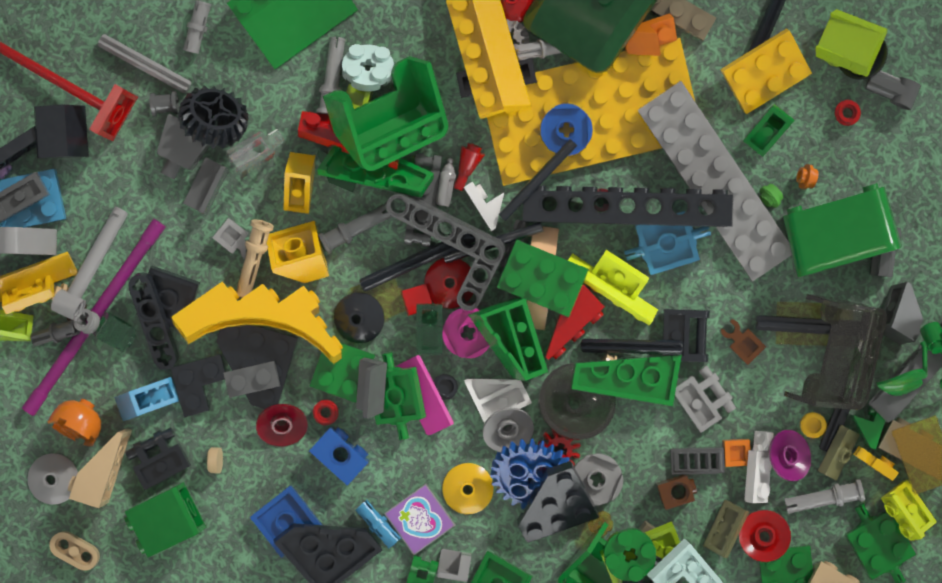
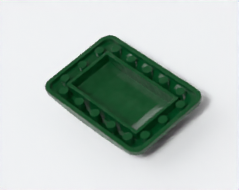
(587, 29)

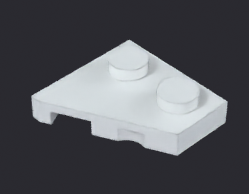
(497, 394)

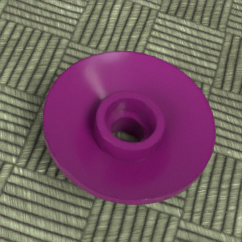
(790, 455)

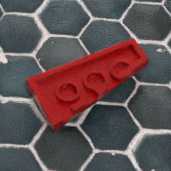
(318, 129)

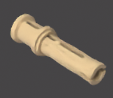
(255, 248)

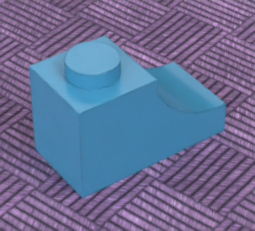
(146, 398)

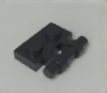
(161, 466)

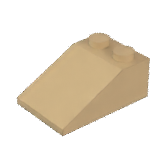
(97, 478)

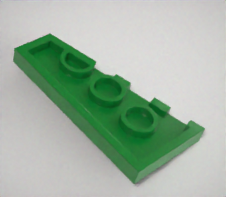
(407, 178)
(634, 378)

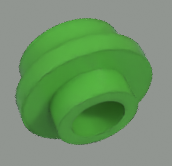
(770, 196)

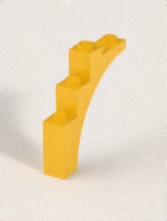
(294, 314)

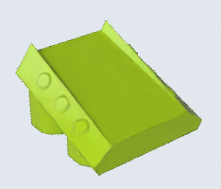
(850, 42)

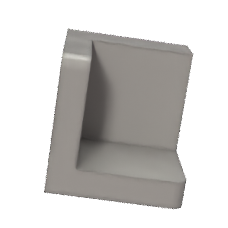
(454, 565)

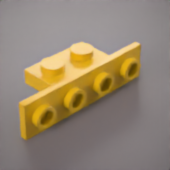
(34, 282)

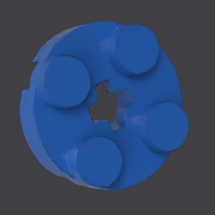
(566, 114)

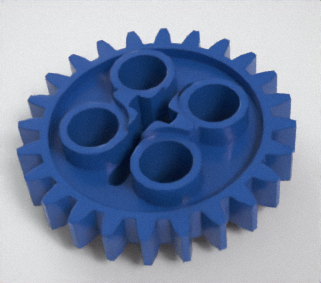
(521, 469)

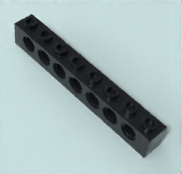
(720, 217)

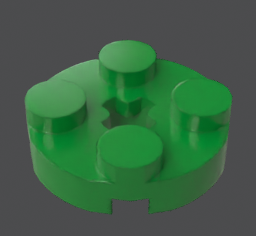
(635, 568)

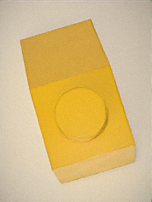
(299, 182)

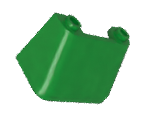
(841, 231)

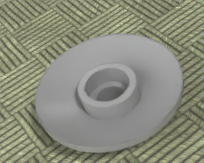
(519, 428)
(57, 466)

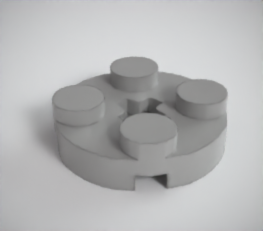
(610, 471)

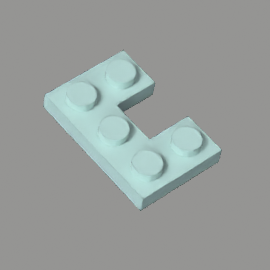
(683, 562)

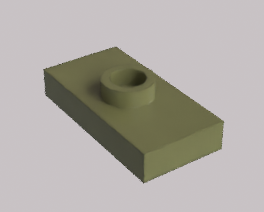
(838, 452)
(726, 528)

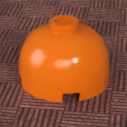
(76, 421)

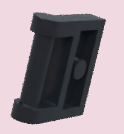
(677, 326)

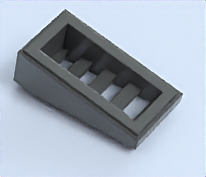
(719, 456)

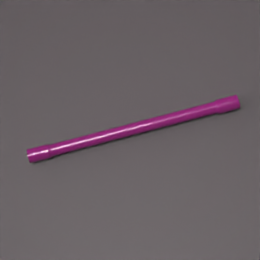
(146, 240)

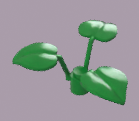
(912, 380)

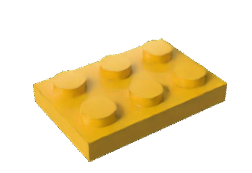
(766, 71)

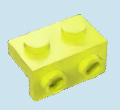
(908, 511)

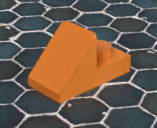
(652, 35)

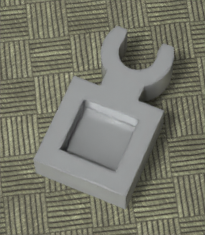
(231, 237)

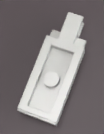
(758, 469)

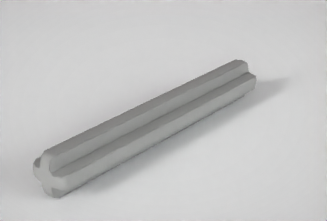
(144, 63)

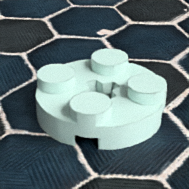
(367, 55)

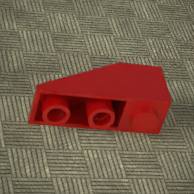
(585, 310)

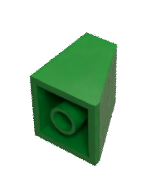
(164, 520)

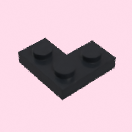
(191, 380)

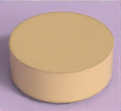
(215, 460)

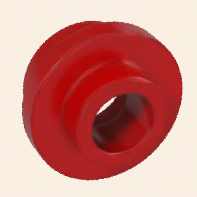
(855, 109)
(325, 420)

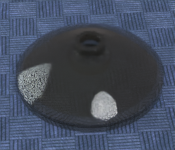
(586, 421)

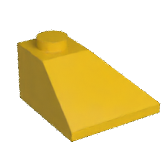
(298, 253)

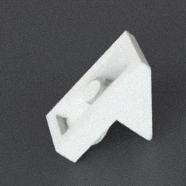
(488, 211)

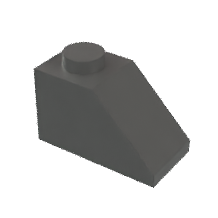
(902, 314)

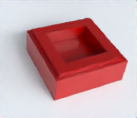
(415, 296)

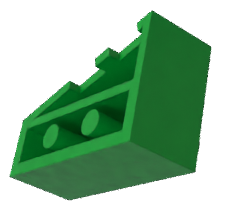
(512, 337)

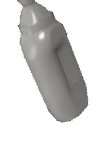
(446, 184)

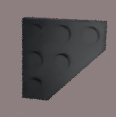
(254, 345)
(557, 504)
(326, 551)

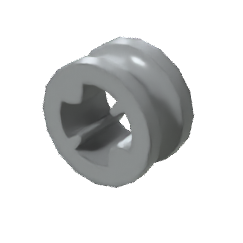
(93, 322)

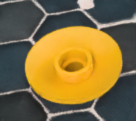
(471, 475)

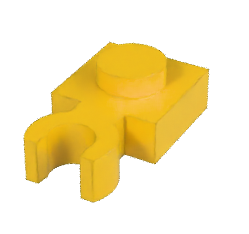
(882, 465)

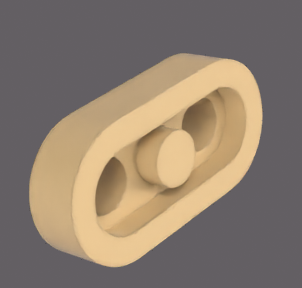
(75, 550)

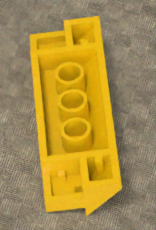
(488, 56)

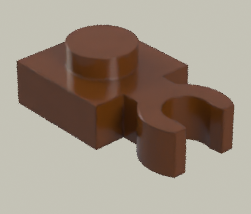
(745, 344)

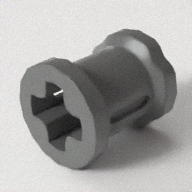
(164, 103)

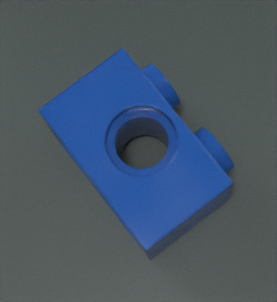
(325, 449)

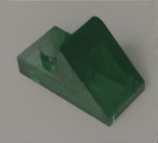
(429, 329)

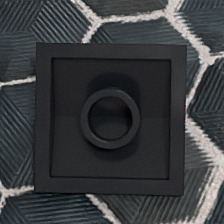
(61, 131)

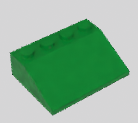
(289, 26)

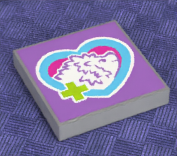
(419, 519)

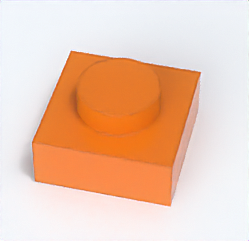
(736, 452)

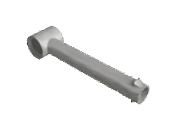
(70, 302)

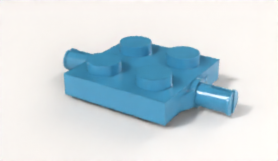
(666, 246)

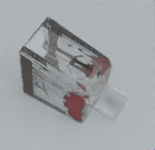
(243, 157)

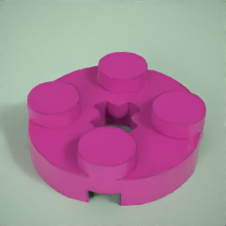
(456, 343)

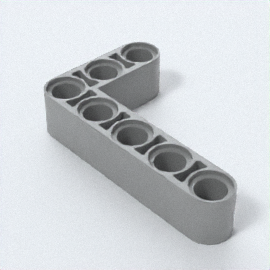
(28, 241)

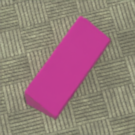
(436, 412)

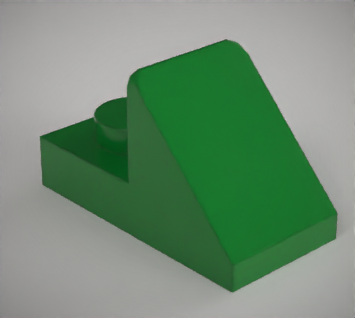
(768, 130)
(869, 429)

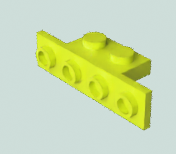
(619, 284)

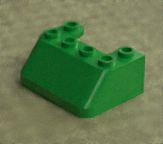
(394, 122)

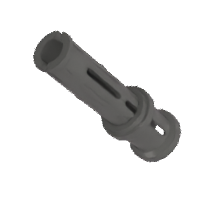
(345, 232)

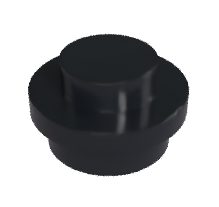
(446, 386)

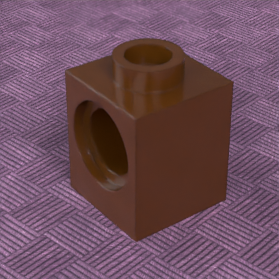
(664, 489)

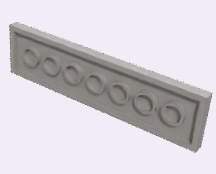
(709, 166)

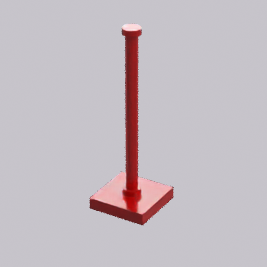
(111, 112)

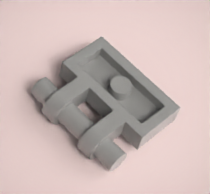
(697, 404)

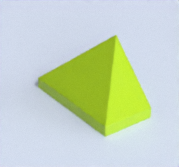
(15, 326)

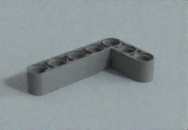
(454, 239)
(891, 406)

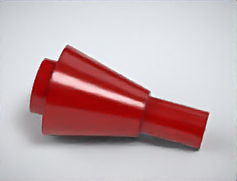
(469, 159)

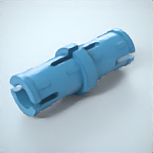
(378, 524)

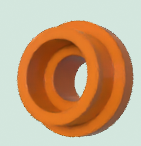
(807, 177)

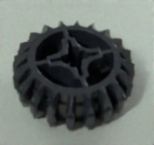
(228, 122)

